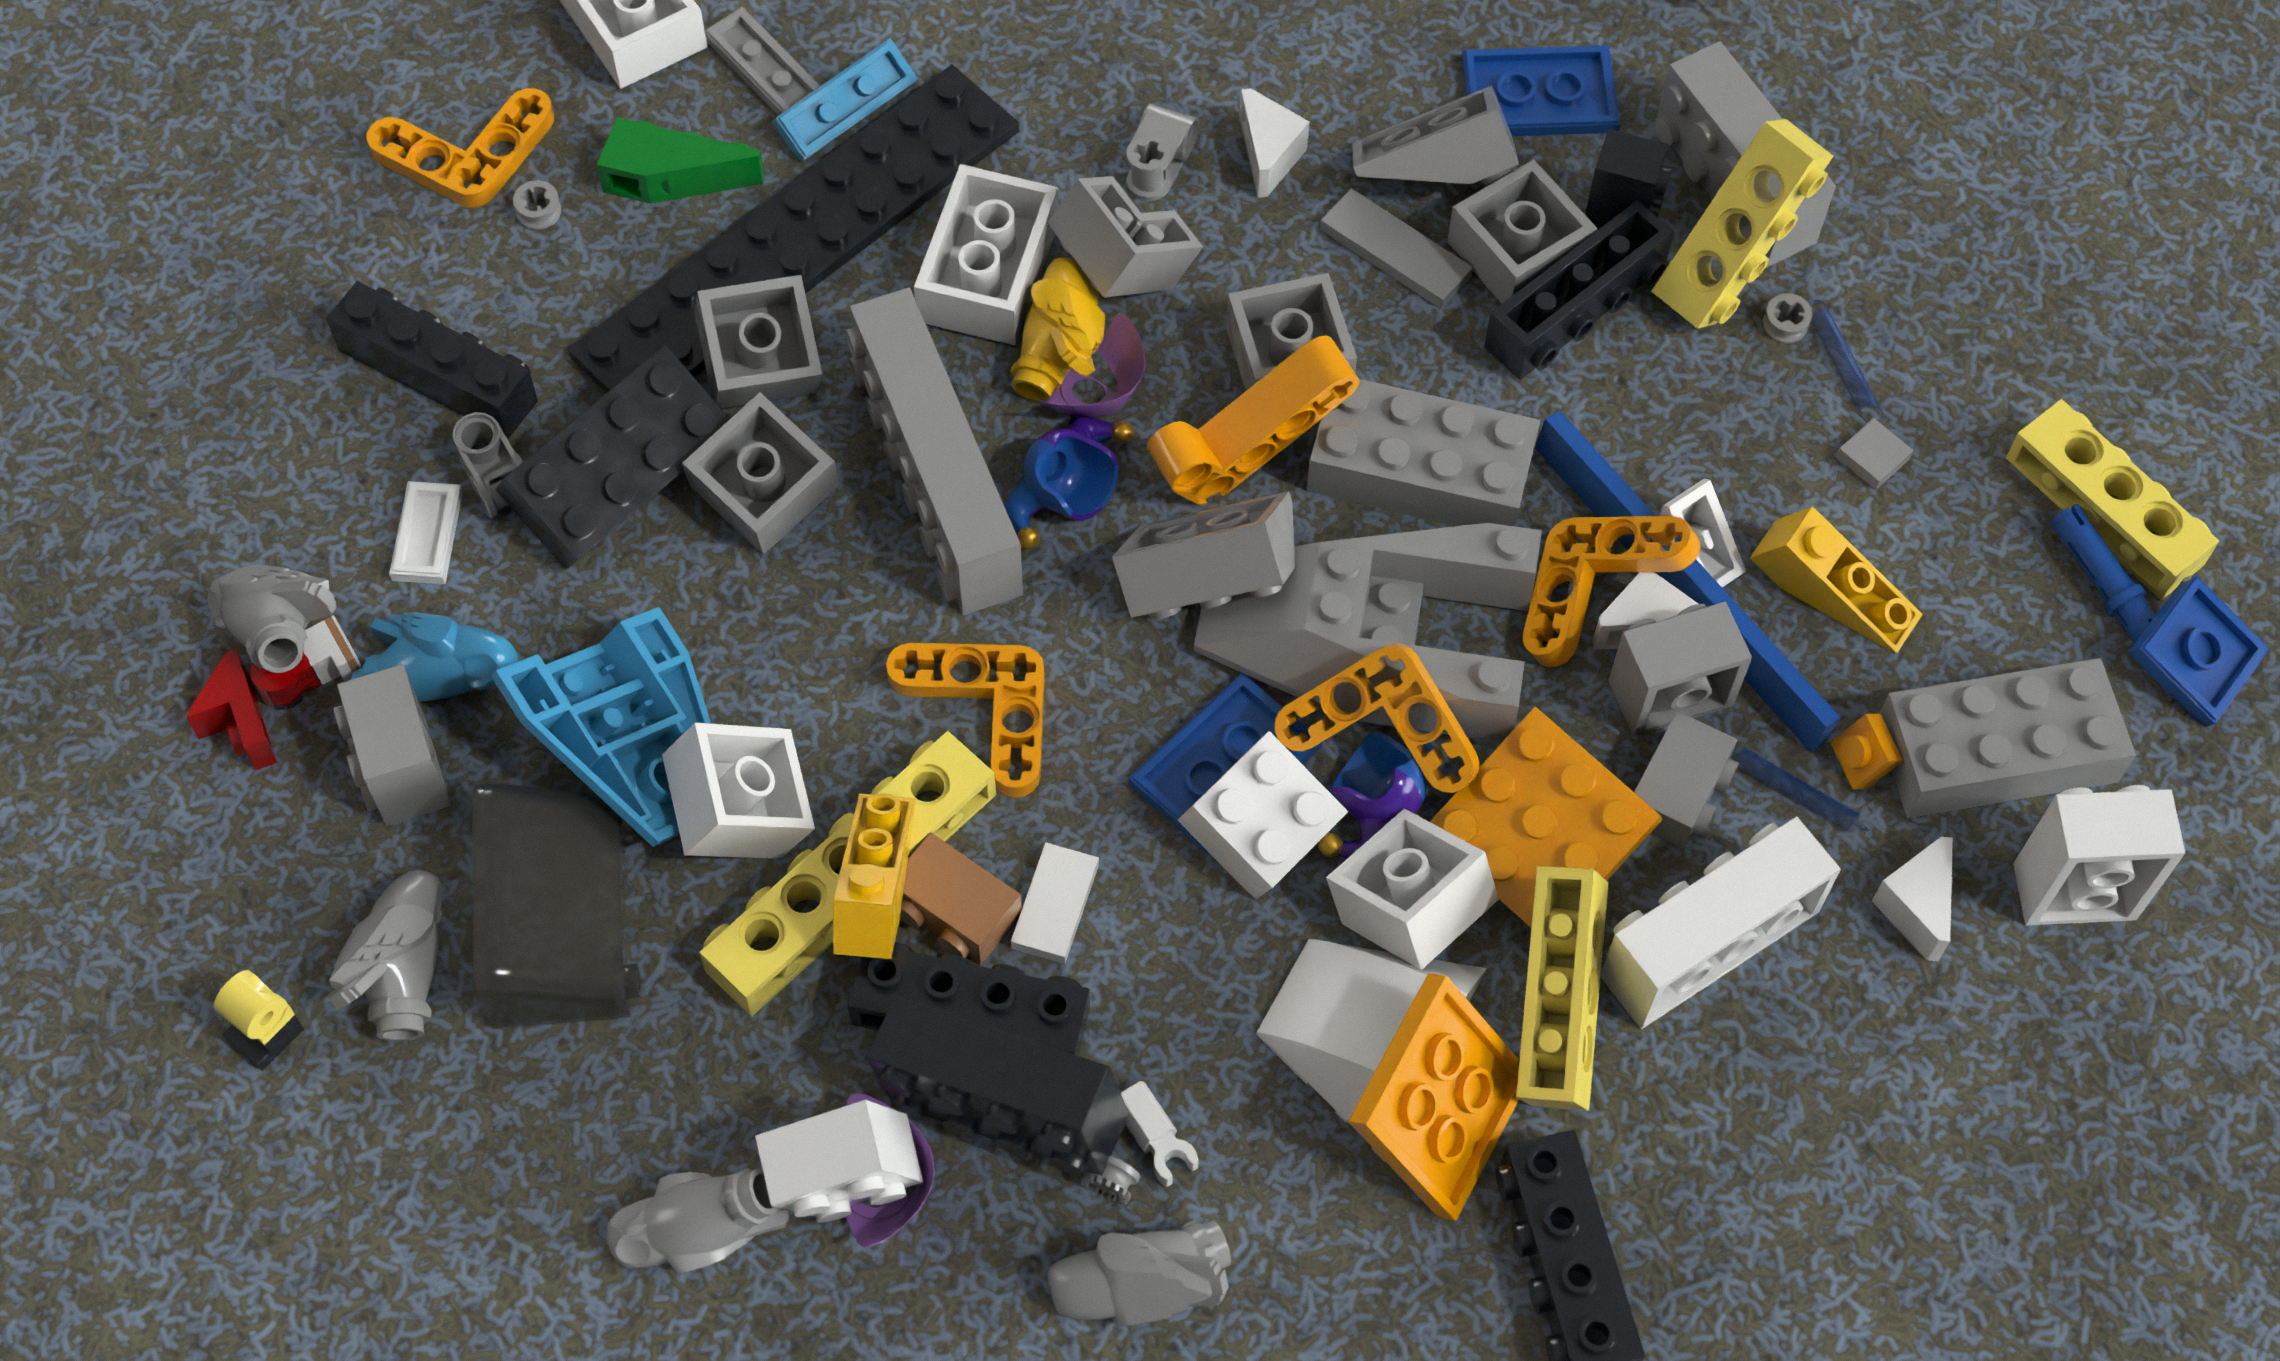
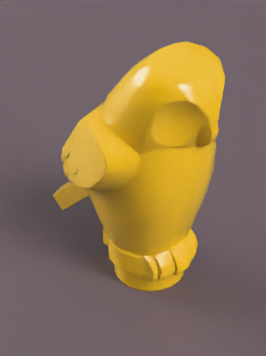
(1058, 331)

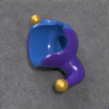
(1066, 474)
(1374, 788)

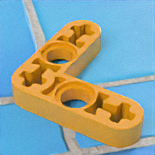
(462, 164)
(1582, 564)
(1007, 696)
(1397, 701)

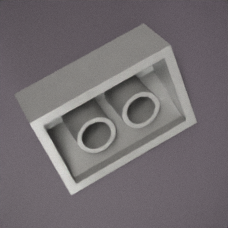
(1208, 557)

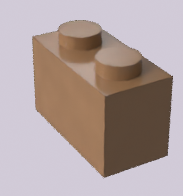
(957, 900)

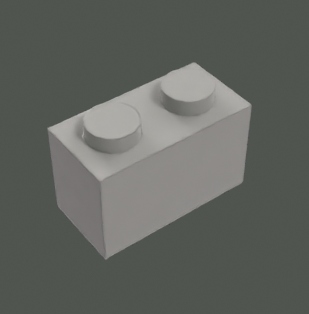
(1683, 776)

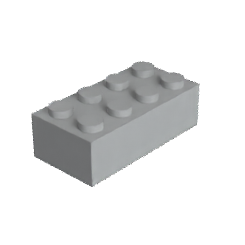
(1710, 119)
(1423, 456)
(2007, 737)

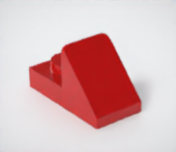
(231, 705)

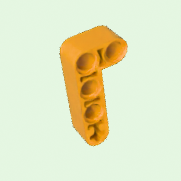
(1254, 424)

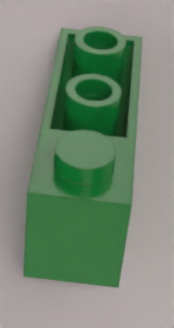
(668, 164)

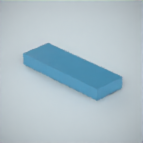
(844, 100)

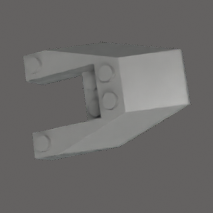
(1369, 594)

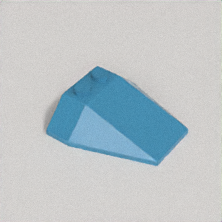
(615, 715)

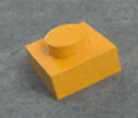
(1866, 751)

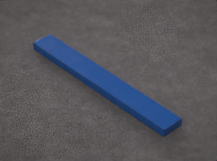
(1610, 496)

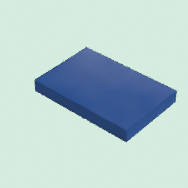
(1547, 88)
(1209, 748)

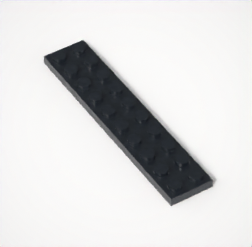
(811, 222)

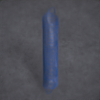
(1847, 358)
(1852, 813)

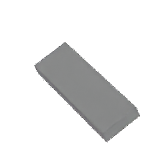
(760, 60)
(1396, 248)

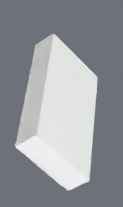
(426, 532)
(1055, 903)

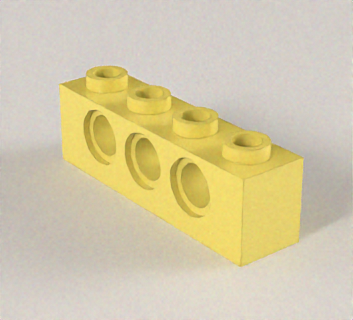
(1688, 279)
(2159, 562)
(1562, 988)

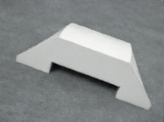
(1343, 1013)

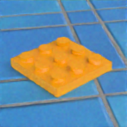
(1545, 806)
(1439, 1097)

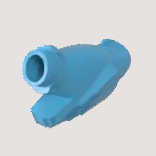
(439, 654)

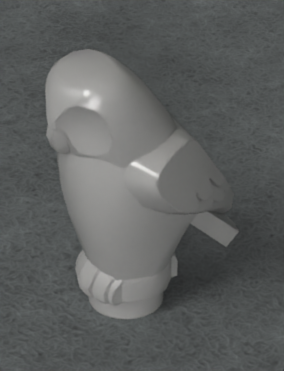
(269, 611)
(394, 957)
(694, 1220)
(1143, 1275)

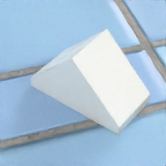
(1272, 138)
(1705, 516)
(1644, 598)
(1920, 899)

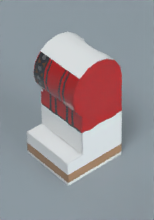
(324, 658)

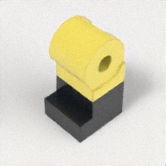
(259, 1018)

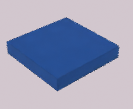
(2199, 650)

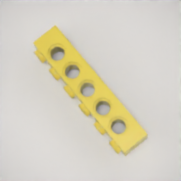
(758, 976)

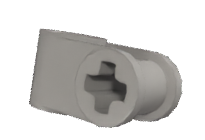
(1158, 151)
(486, 465)

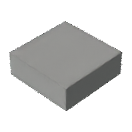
(1874, 453)

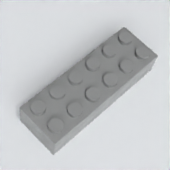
(935, 452)

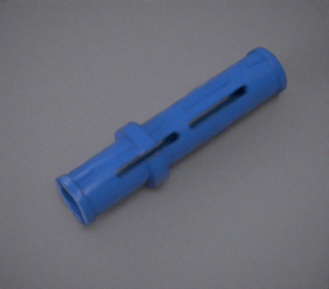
(2103, 569)

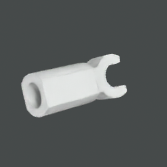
(1155, 1132)

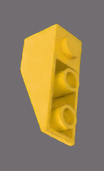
(1830, 574)
(873, 877)

